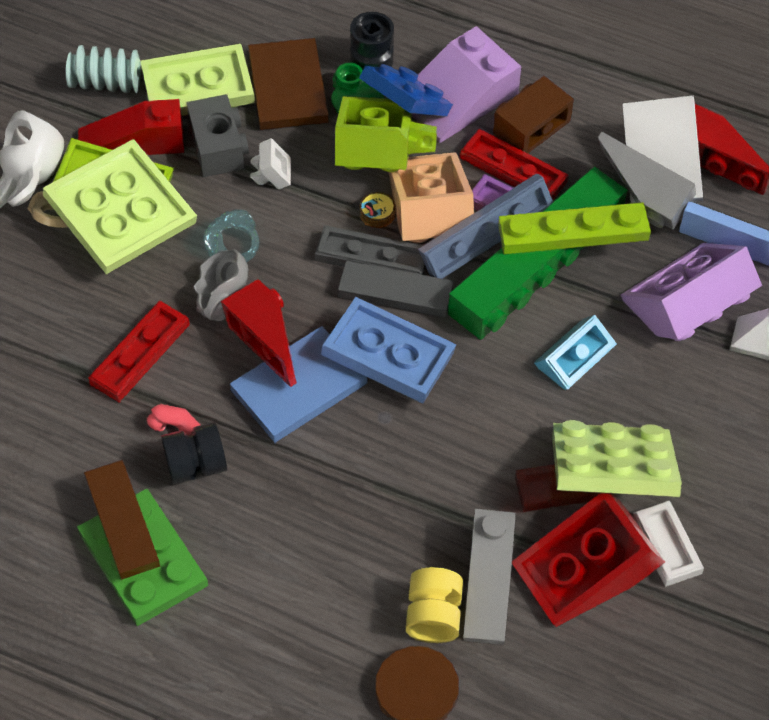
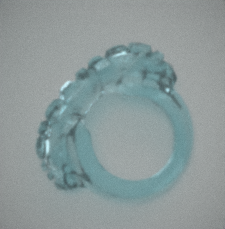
(238, 219)

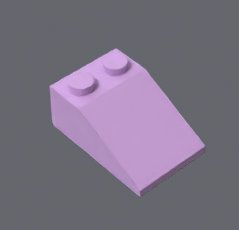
(474, 79)

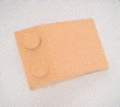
(430, 196)

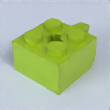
(379, 135)

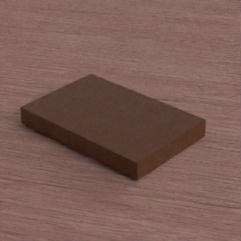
(288, 84)

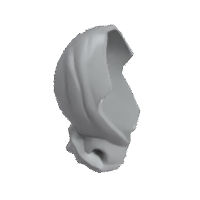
(218, 279)

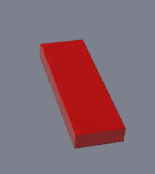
(509, 162)
(139, 351)

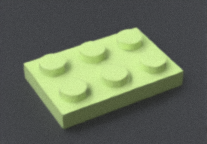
(199, 76)

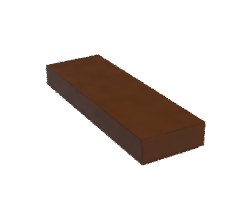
(122, 519)

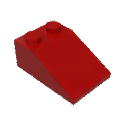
(587, 559)

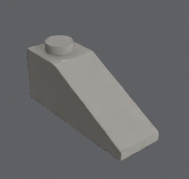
(660, 189)
(489, 576)

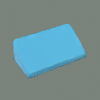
(576, 352)

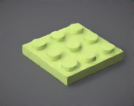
(119, 206)
(615, 459)

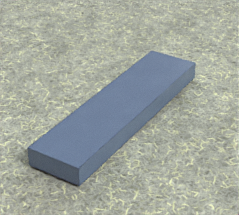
(481, 229)

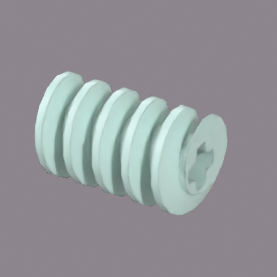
(103, 70)

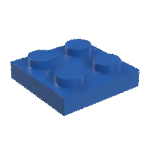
(406, 91)

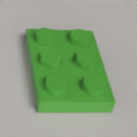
(156, 589)

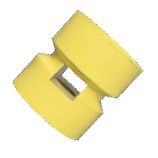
(435, 604)

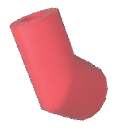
(171, 415)

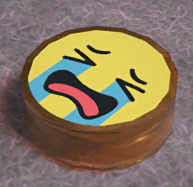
(377, 210)

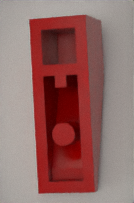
(152, 124)
(258, 321)

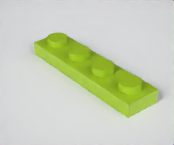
(574, 228)

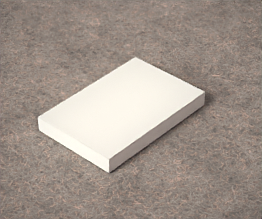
(667, 134)

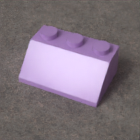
(693, 289)

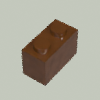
(533, 115)

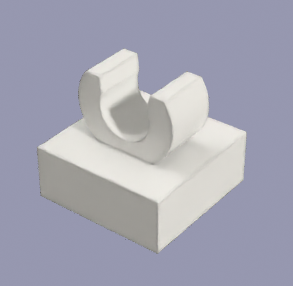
(272, 165)

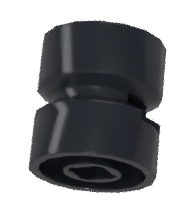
(371, 40)
(194, 453)

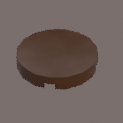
(417, 685)

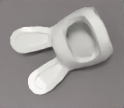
(28, 161)

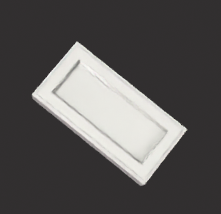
(671, 541)

